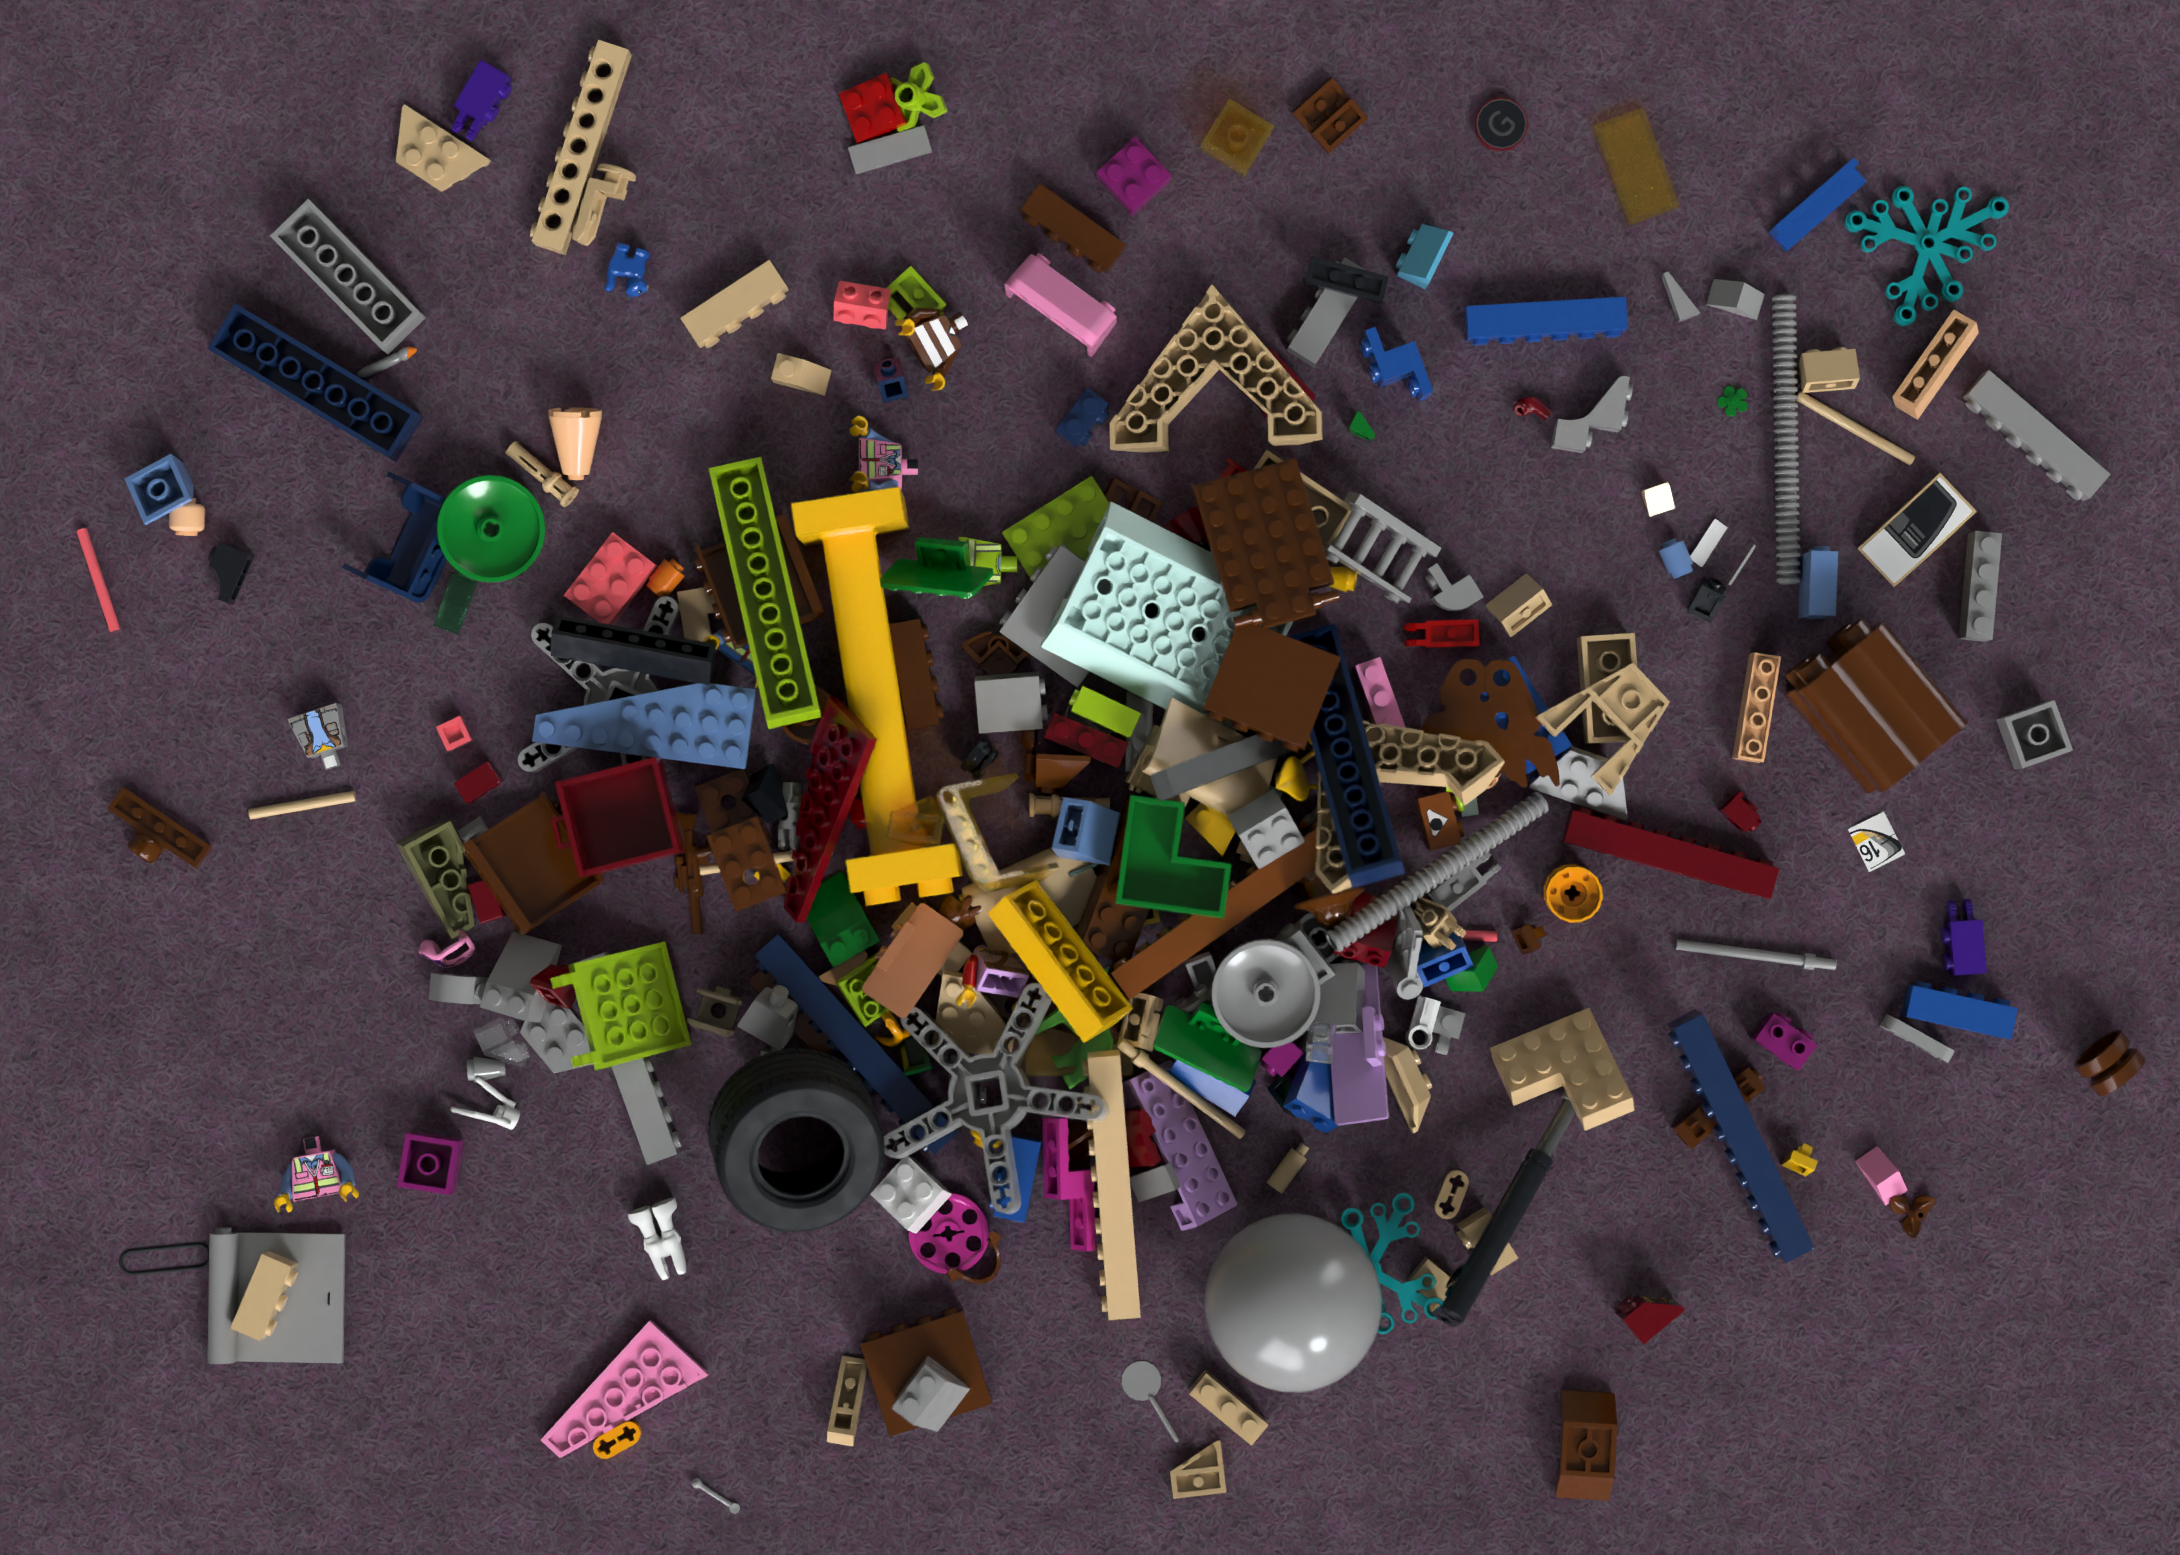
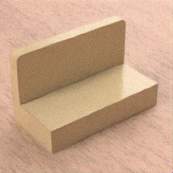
(1519, 604)

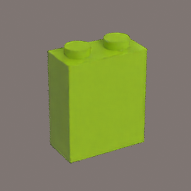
(1104, 712)

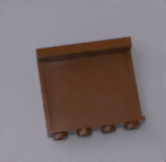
(721, 584)
(1271, 685)
(526, 868)
(899, 1353)

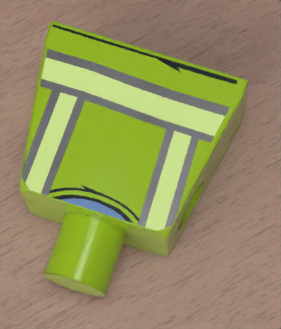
(990, 556)

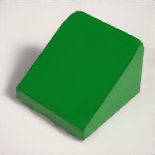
(1361, 428)

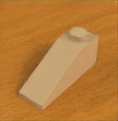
(847, 1401)

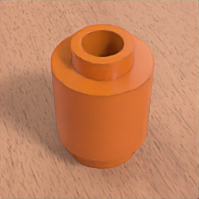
(665, 577)

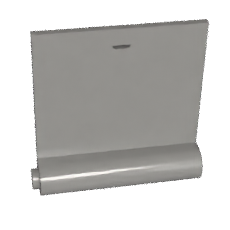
(307, 1326)

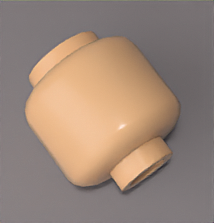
(188, 519)

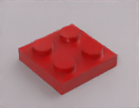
(872, 108)

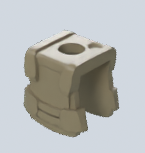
(707, 1021)

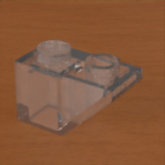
(501, 1043)

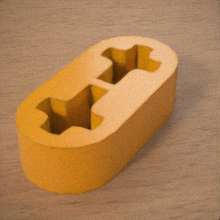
(620, 1445)

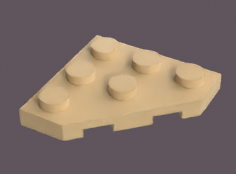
(973, 1028)

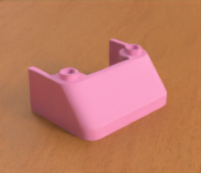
(1062, 301)

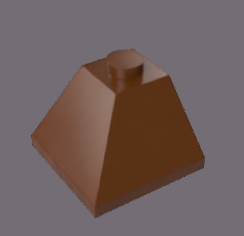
(1058, 770)

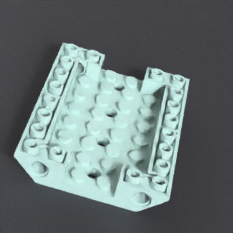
(1116, 637)

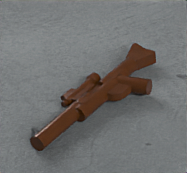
(689, 875)

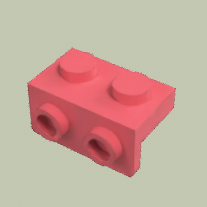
(861, 305)

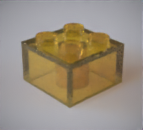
(1237, 138)

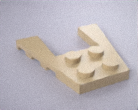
(1629, 702)

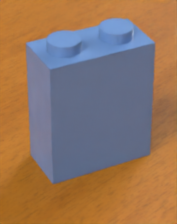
(1818, 583)

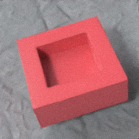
(454, 733)

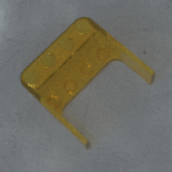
(955, 807)

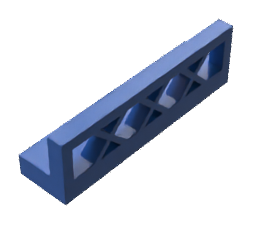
(1818, 206)

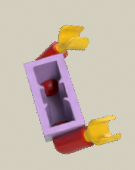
(993, 973)

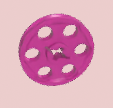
(958, 1243)

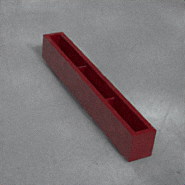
(1670, 854)

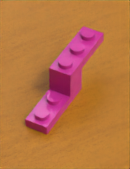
(1068, 1183)

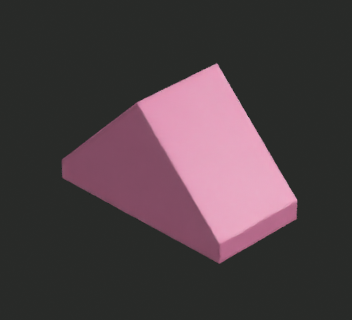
(1881, 1174)

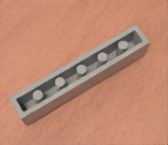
(2036, 436)

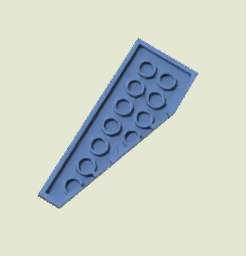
(677, 723)

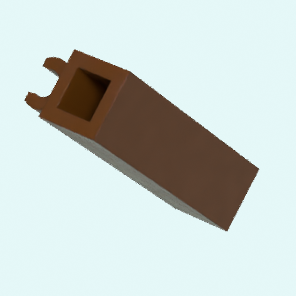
(1697, 1126)

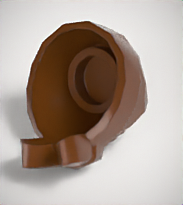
(959, 912)

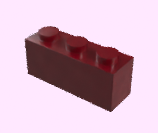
(1086, 740)

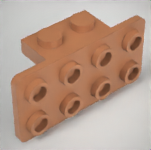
(911, 960)

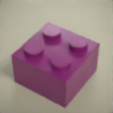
(1133, 176)
(430, 1162)

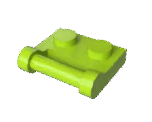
(915, 292)

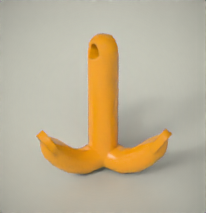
(898, 1033)

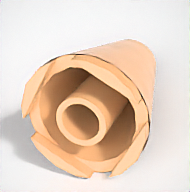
(575, 438)

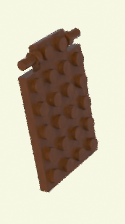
(1265, 544)

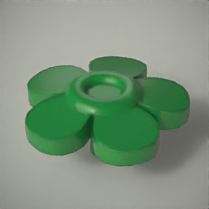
(1733, 401)

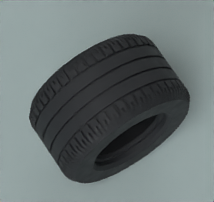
(781, 1088)

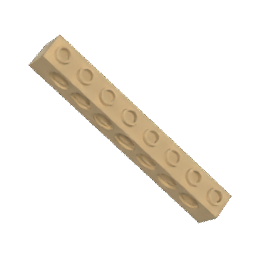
(600, 56)

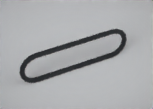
(163, 1248)

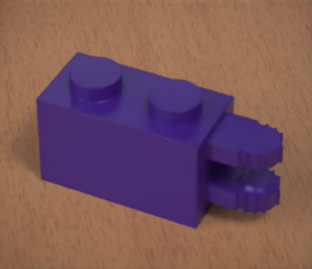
(481, 98)
(1963, 941)

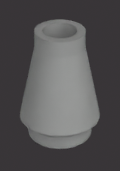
(484, 1068)

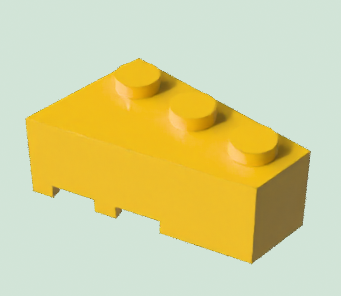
(1211, 826)

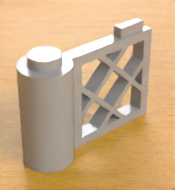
(1404, 956)

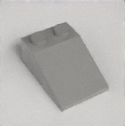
(509, 985)

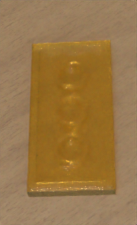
(1636, 166)

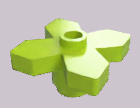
(917, 86)

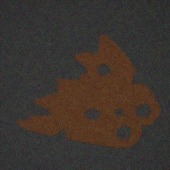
(1475, 720)

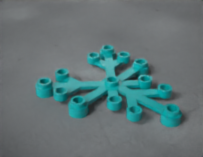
(1955, 229)
(1389, 1232)

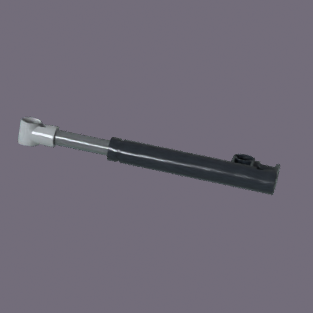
(1470, 1277)

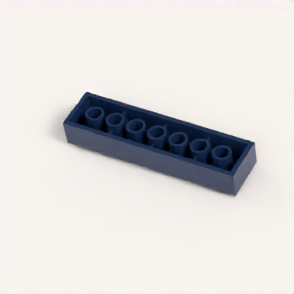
(315, 382)

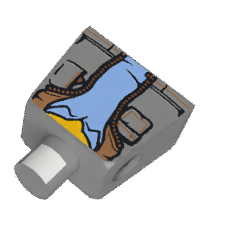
(321, 733)

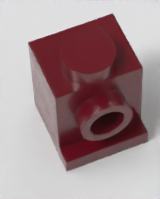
(1741, 813)

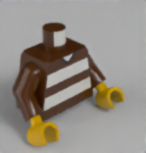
(933, 340)

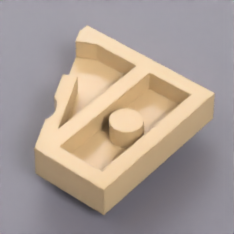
(1200, 1474)

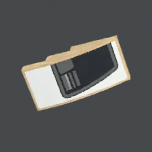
(1917, 529)

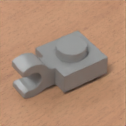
(1448, 1026)

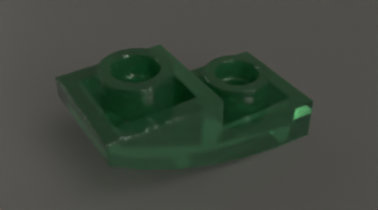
(455, 603)

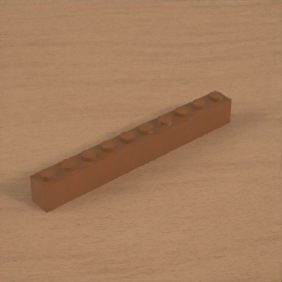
(1198, 931)

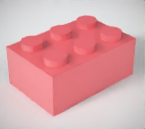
(611, 580)

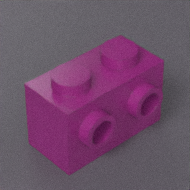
(1784, 1041)

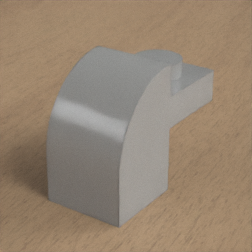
(1453, 597)
(457, 988)

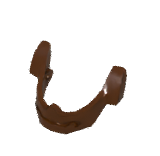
(955, 1274)

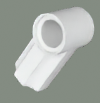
(1424, 1020)

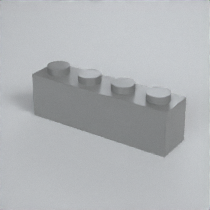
(1320, 323)
(1980, 586)

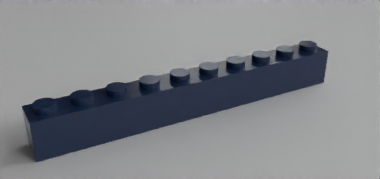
(848, 1036)
(1740, 1136)

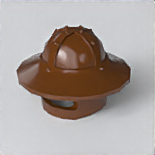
(1328, 907)

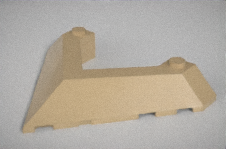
(1210, 341)
(1408, 758)

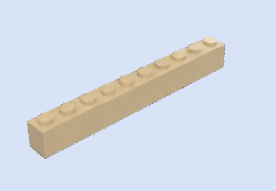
(1113, 1188)

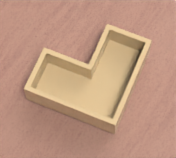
(1570, 1056)

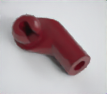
(1531, 405)

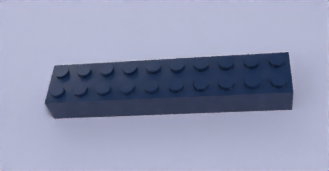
(1351, 774)

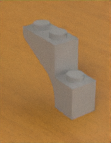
(1607, 415)

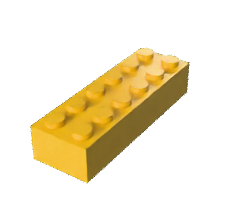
(1060, 960)

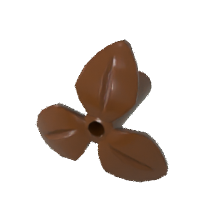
(1915, 1213)

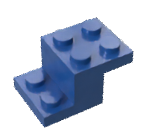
(1395, 365)

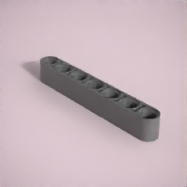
(1215, 766)

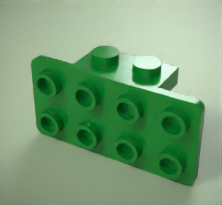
(939, 569)
(1207, 1046)

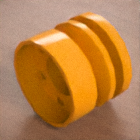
(1580, 906)

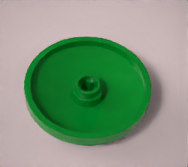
(490, 528)

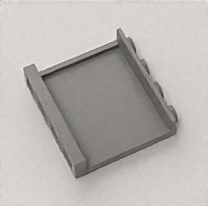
(1038, 608)

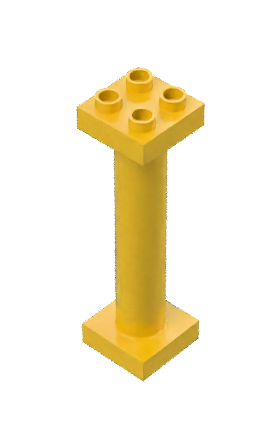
(848, 534)

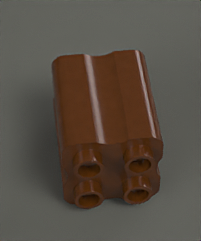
(1872, 705)

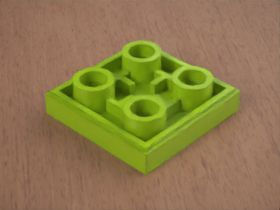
(851, 987)

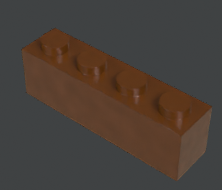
(1073, 229)
(914, 674)

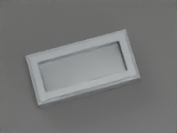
(1154, 1182)

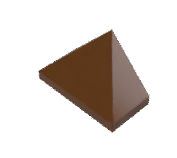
(1078, 1143)

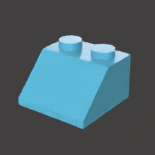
(1424, 254)

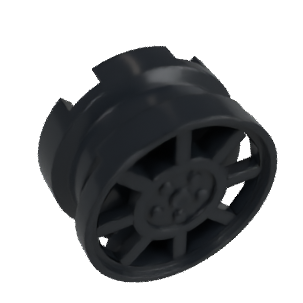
(977, 757)

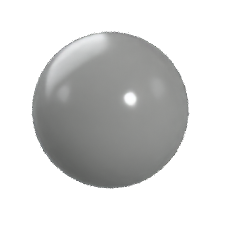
(1293, 1303)

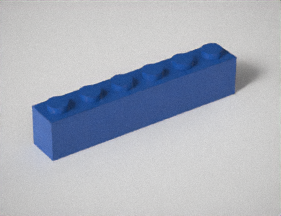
(1545, 319)

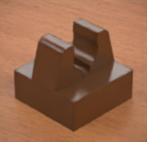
(1528, 938)

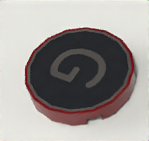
(1501, 124)

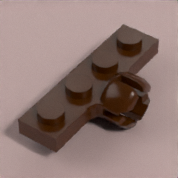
(157, 831)

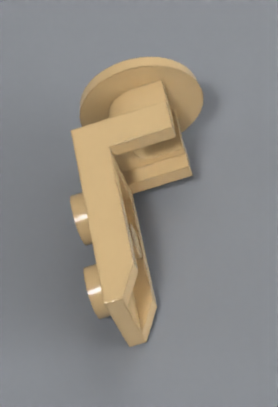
(594, 199)

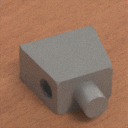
(771, 1017)

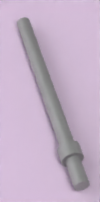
(1807, 960)

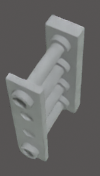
(1400, 534)

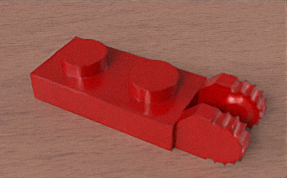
(1445, 633)

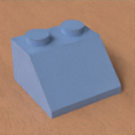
(160, 488)

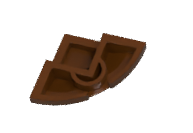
(995, 653)

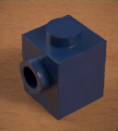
(890, 380)

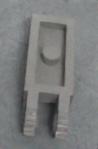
(1462, 884)

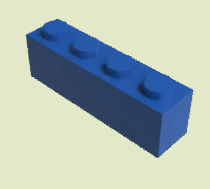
(1958, 1011)

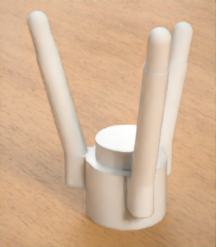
(503, 1115)

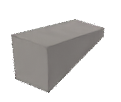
(1679, 300)

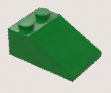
(840, 921)

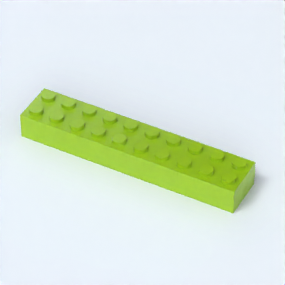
(764, 593)

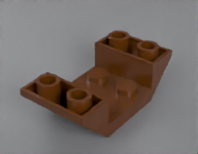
(1587, 1445)

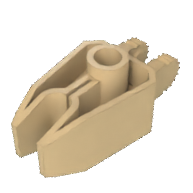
(1436, 923)

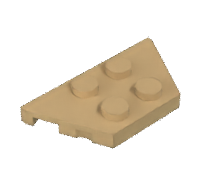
(433, 152)

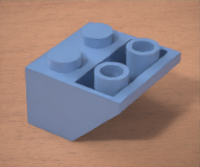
(1085, 831)

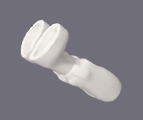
(670, 1241)

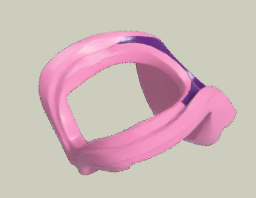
(432, 951)

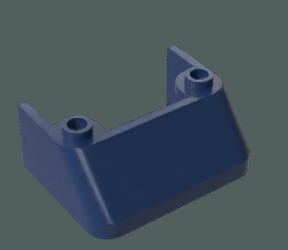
(417, 555)

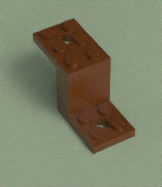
(739, 842)

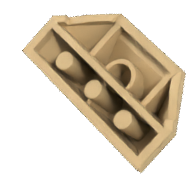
(1406, 1082)

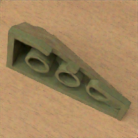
(439, 869)

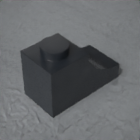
(231, 569)

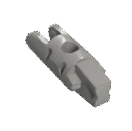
(788, 823)

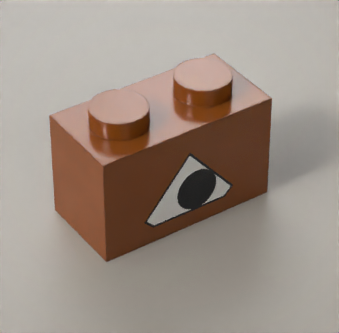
(1439, 820)

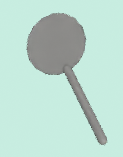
(1141, 1382)

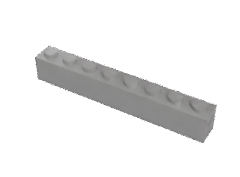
(645, 1106)

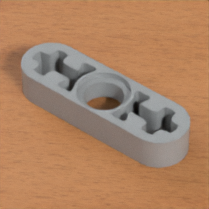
(1920, 1039)

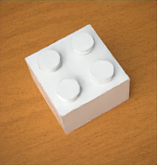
(911, 1194)

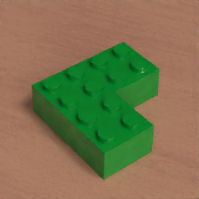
(1153, 872)

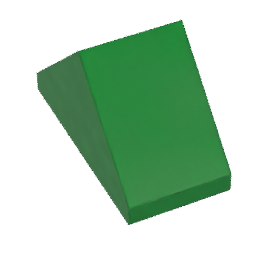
(1477, 977)

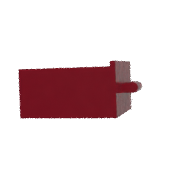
(618, 817)

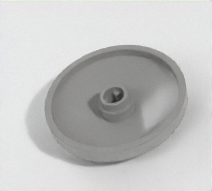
(1265, 993)

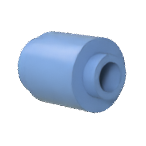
(1676, 558)

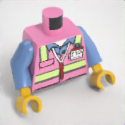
(879, 460)
(316, 1175)

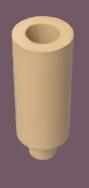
(1288, 1168)

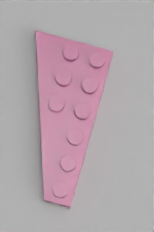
(636, 1380)

